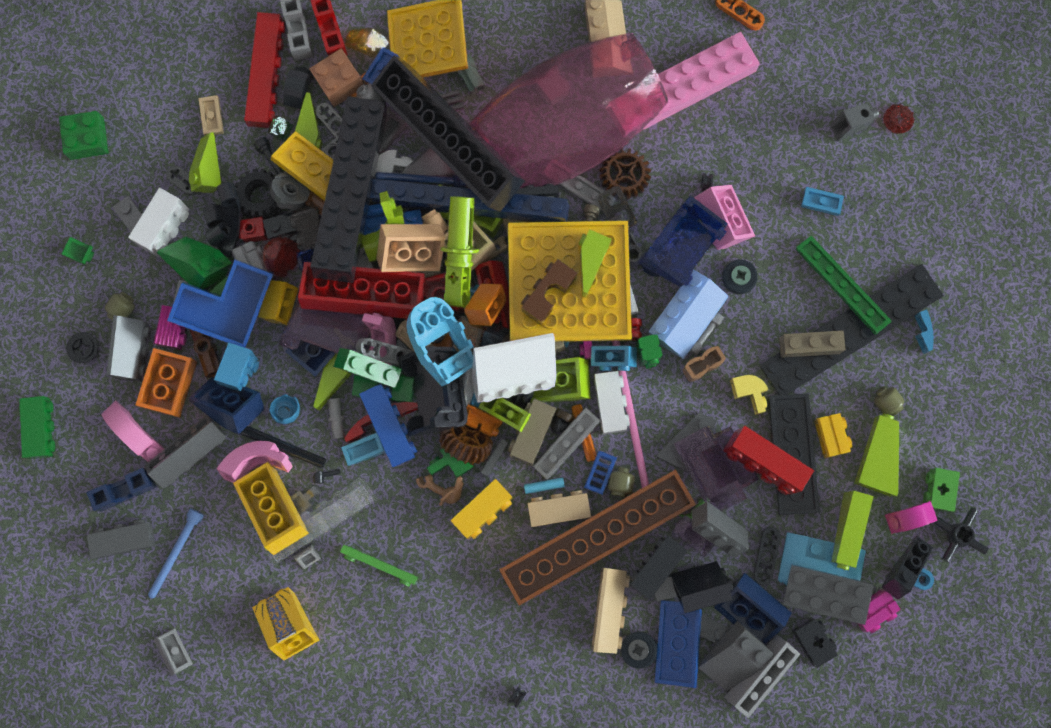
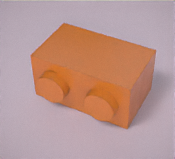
(485, 304)

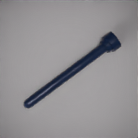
(455, 181)

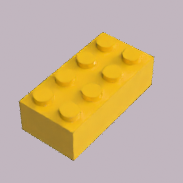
(270, 508)

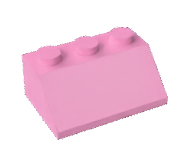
(725, 204)

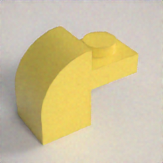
(750, 386)

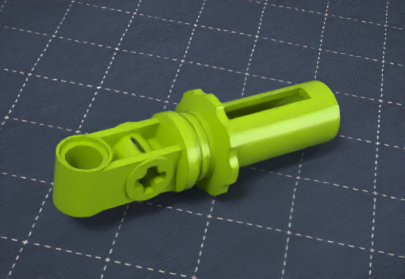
(459, 251)

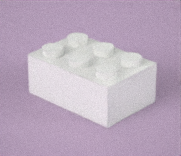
(159, 222)

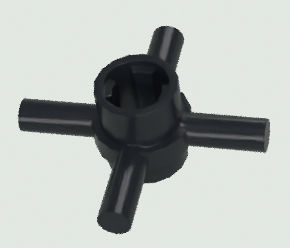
(967, 532)

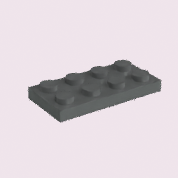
(828, 594)

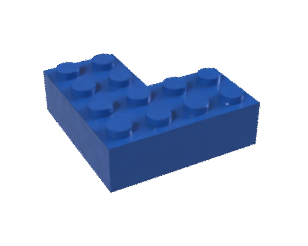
(228, 315)

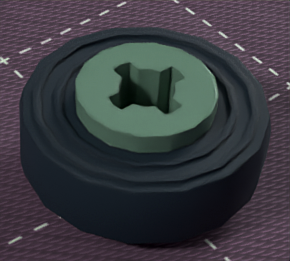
(736, 282)

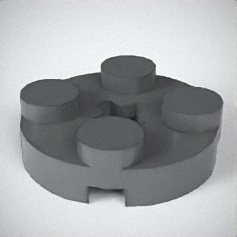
(284, 198)

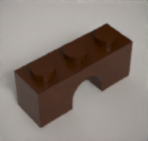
(557, 276)

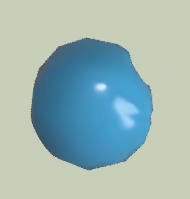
(280, 413)

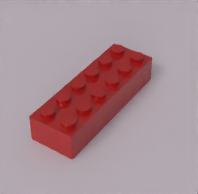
(372, 292)

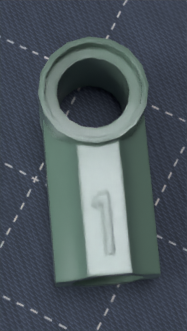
(471, 76)

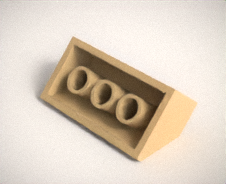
(604, 18)
(609, 610)

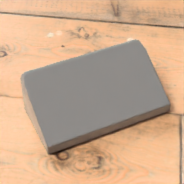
(173, 651)

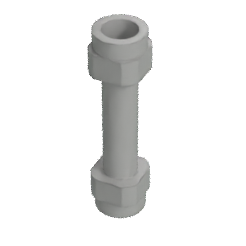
(698, 345)

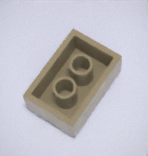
(529, 441)

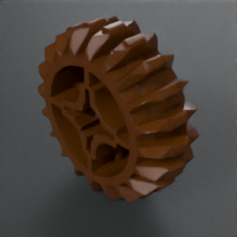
(630, 179)
(466, 444)

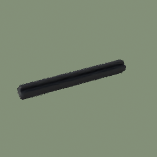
(285, 447)

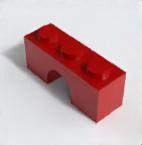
(328, 26)

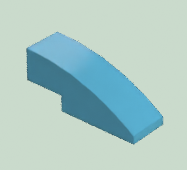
(363, 449)

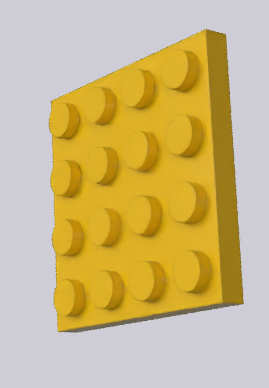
(429, 36)

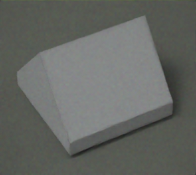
(307, 556)

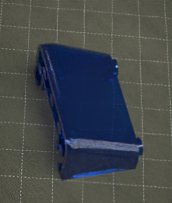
(684, 242)

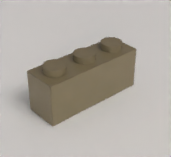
(812, 344)

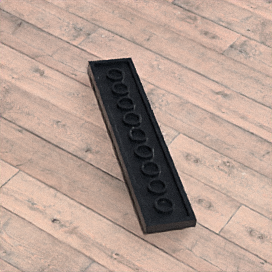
(897, 300)

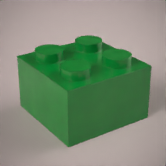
(83, 135)

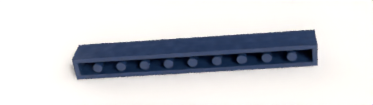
(437, 197)

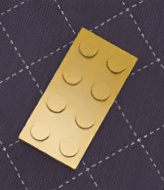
(305, 163)

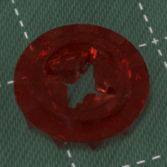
(892, 123)

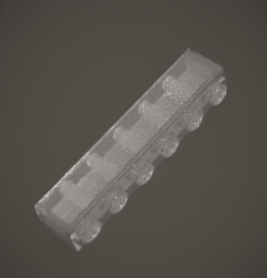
(329, 516)

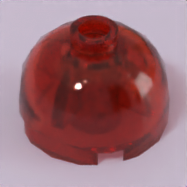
(280, 255)

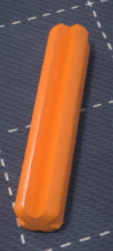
(587, 444)

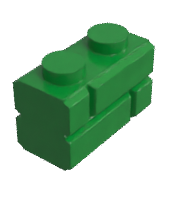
(649, 351)

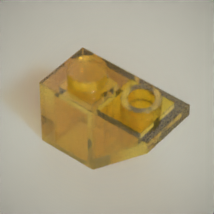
(366, 41)

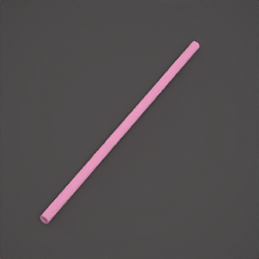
(633, 427)

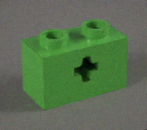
(946, 480)

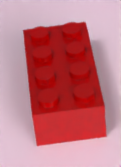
(768, 461)

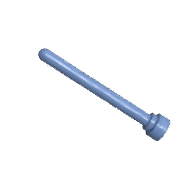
(193, 518)

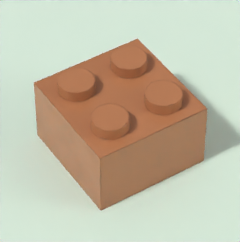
(337, 77)

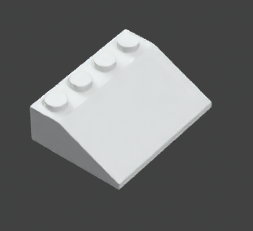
(514, 368)

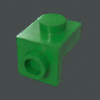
(78, 251)

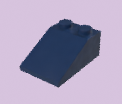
(228, 406)

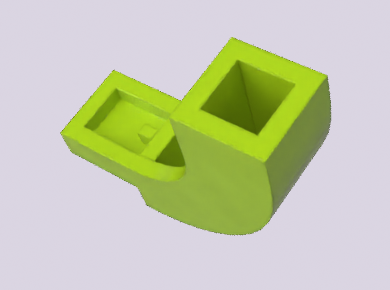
(394, 216)

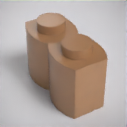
(698, 366)

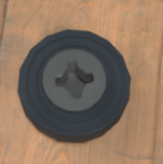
(644, 646)

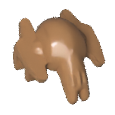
(449, 494)

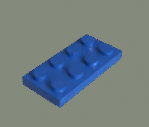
(678, 645)

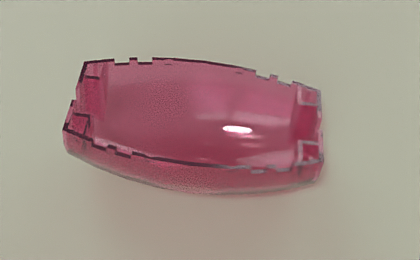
(573, 109)

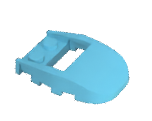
(429, 322)

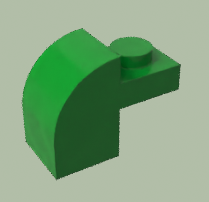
(458, 468)

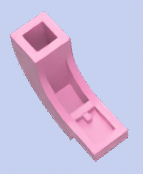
(381, 329)
(130, 432)
(250, 456)

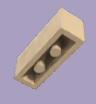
(559, 509)

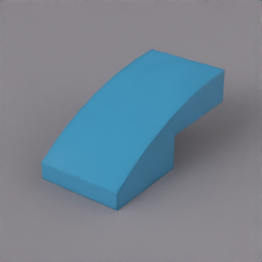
(925, 338)

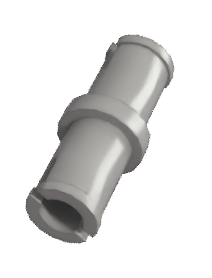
(336, 418)

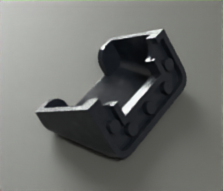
(438, 405)

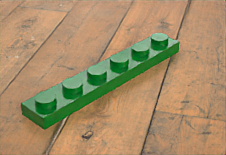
(843, 285)

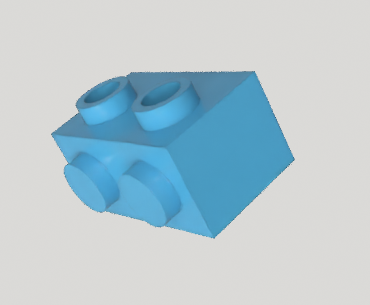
(614, 356)

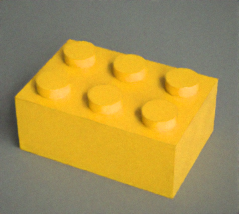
(482, 510)

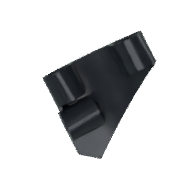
(224, 219)

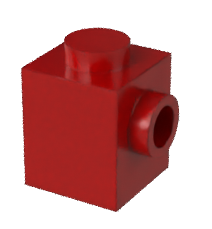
(252, 230)

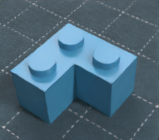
(236, 367)

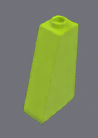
(881, 457)
(851, 528)

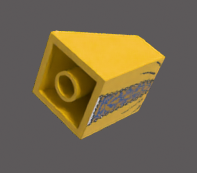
(284, 624)

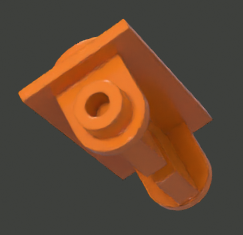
(488, 422)

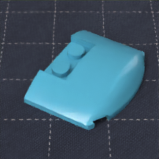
(815, 555)

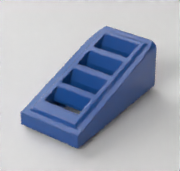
(612, 459)

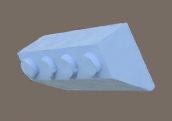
(688, 314)

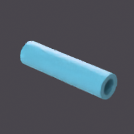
(544, 485)

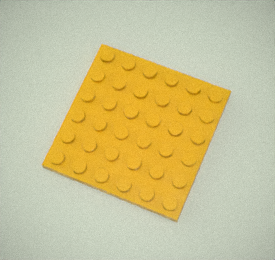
(600, 315)

